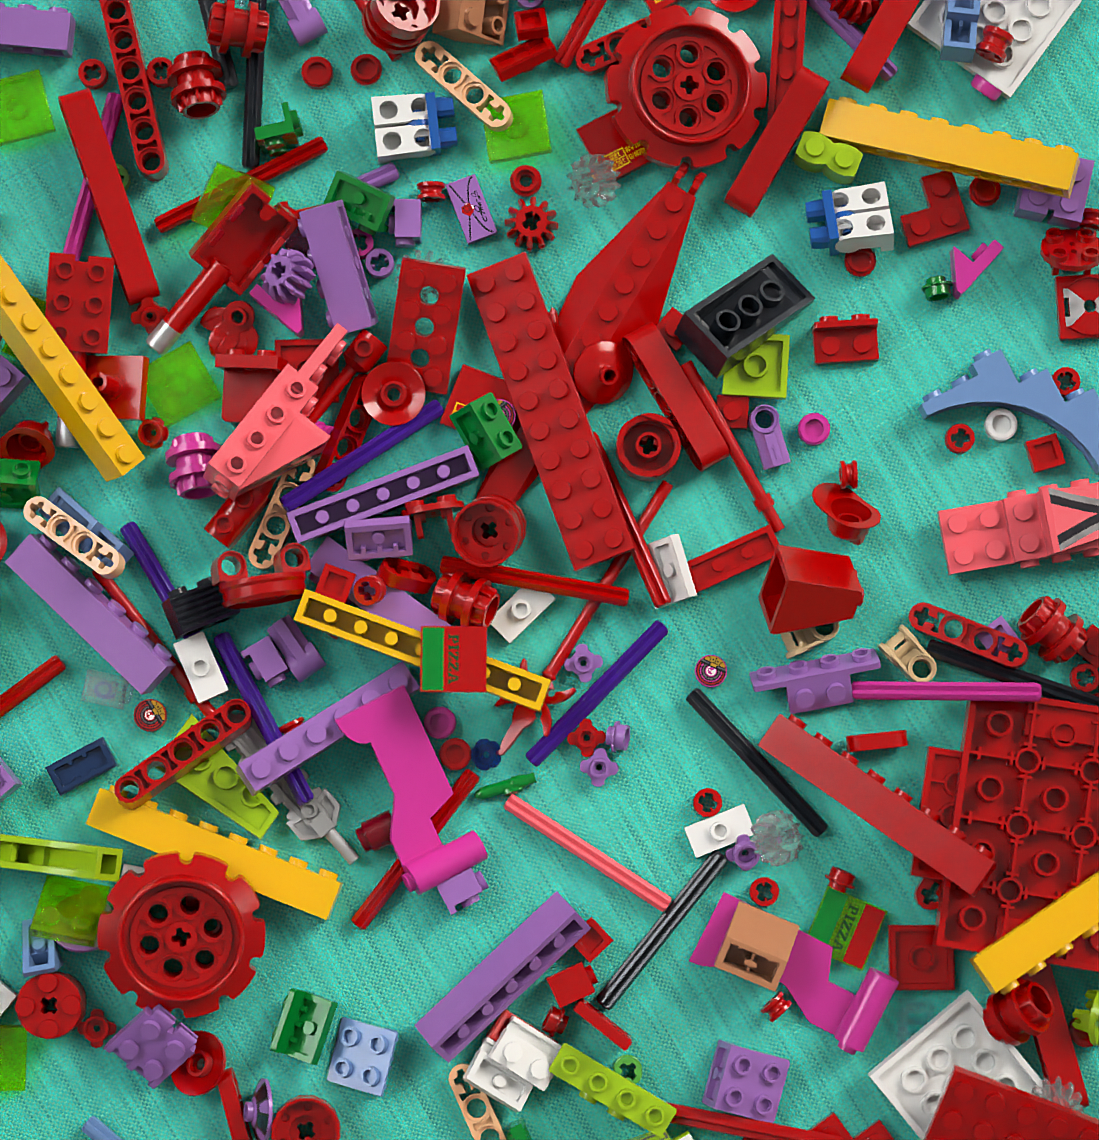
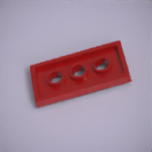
(443, 313)

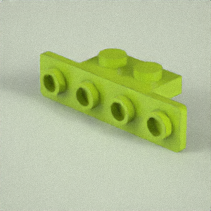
(613, 1090)

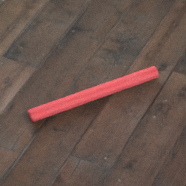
(587, 853)

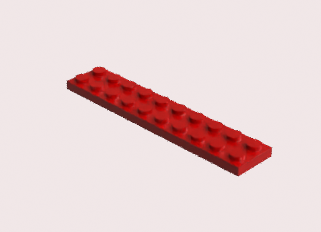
(551, 412)

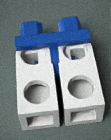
(409, 126)
(852, 219)

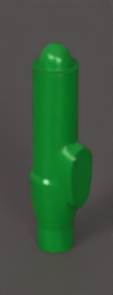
(507, 787)

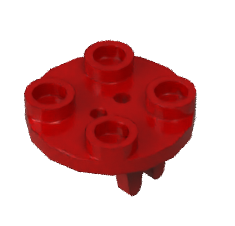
(1071, 249)
(444, 507)

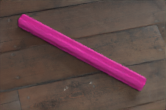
(84, 206)
(946, 691)

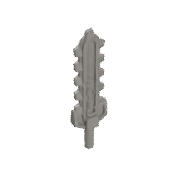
(307, 821)

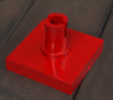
(121, 383)

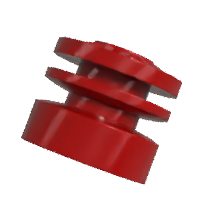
(398, 24)
(471, 529)
(305, 1109)

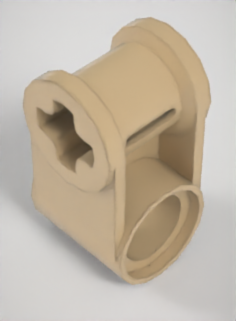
(806, 640)
(907, 654)

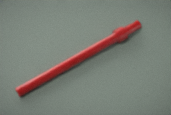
(763, 500)
(133, 615)

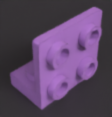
(379, 537)
(745, 1082)

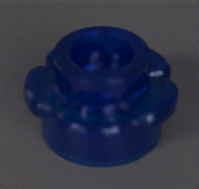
(480, 760)

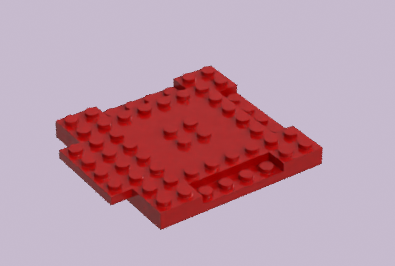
(1031, 799)

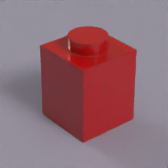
(572, 983)

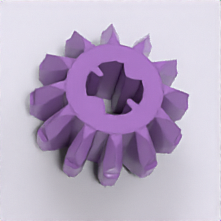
(287, 276)

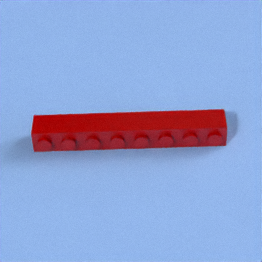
(878, 805)

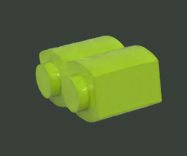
(835, 160)

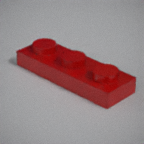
(733, 558)

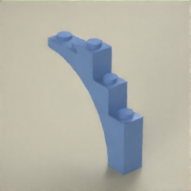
(1035, 395)

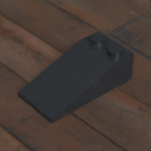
(742, 315)

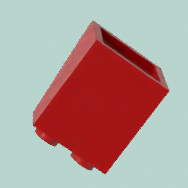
(808, 589)

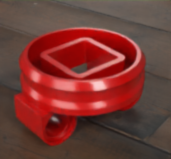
(261, 590)

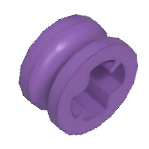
(375, 255)

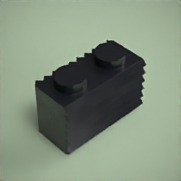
(196, 608)

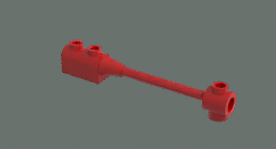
(237, 516)

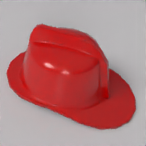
(28, 442)
(846, 512)

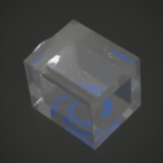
(106, 689)

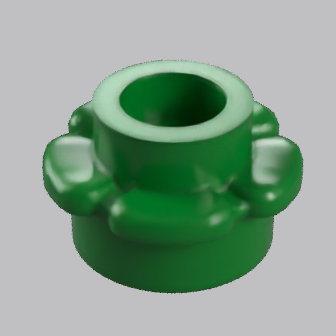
(937, 288)

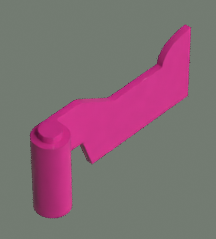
(417, 790)
(806, 975)

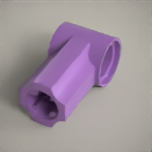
(303, 20)
(769, 441)
(299, 653)

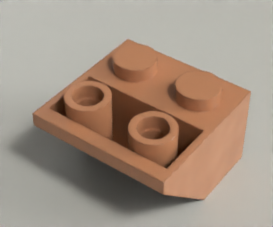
(472, 21)
(756, 946)

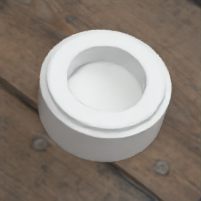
(1000, 425)

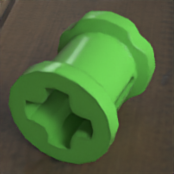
(628, 1059)

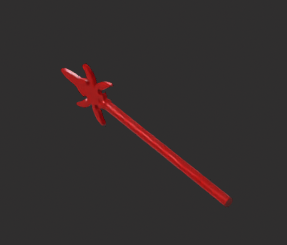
(525, 717)

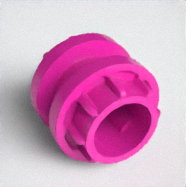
(190, 457)

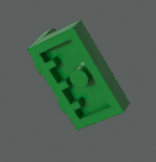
(362, 202)
(486, 431)
(18, 482)

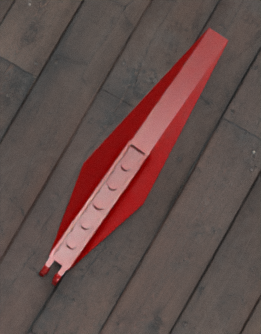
(610, 299)

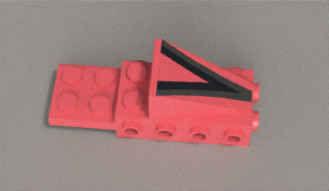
(276, 429)
(1023, 528)

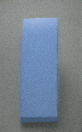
(959, 30)
(77, 512)

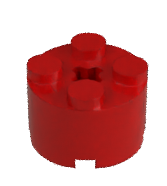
(639, 431)
(70, 1005)

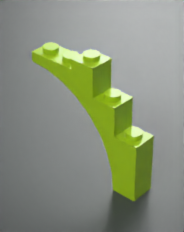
(60, 857)

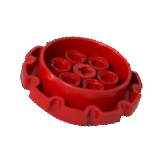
(634, 84)
(166, 883)

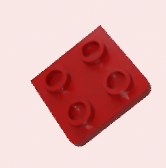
(246, 380)

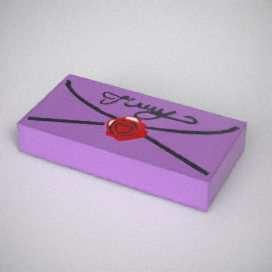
(471, 209)

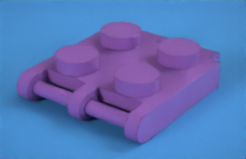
(153, 1044)

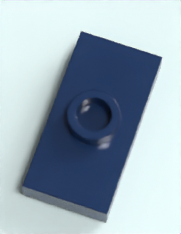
(82, 766)

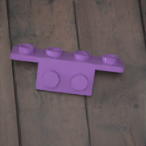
(818, 681)

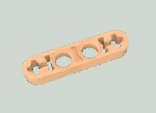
(465, 84)
(275, 509)
(74, 536)
(475, 1124)

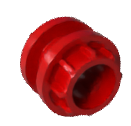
(237, 27)
(196, 84)
(459, 599)
(1056, 633)
(1018, 1013)

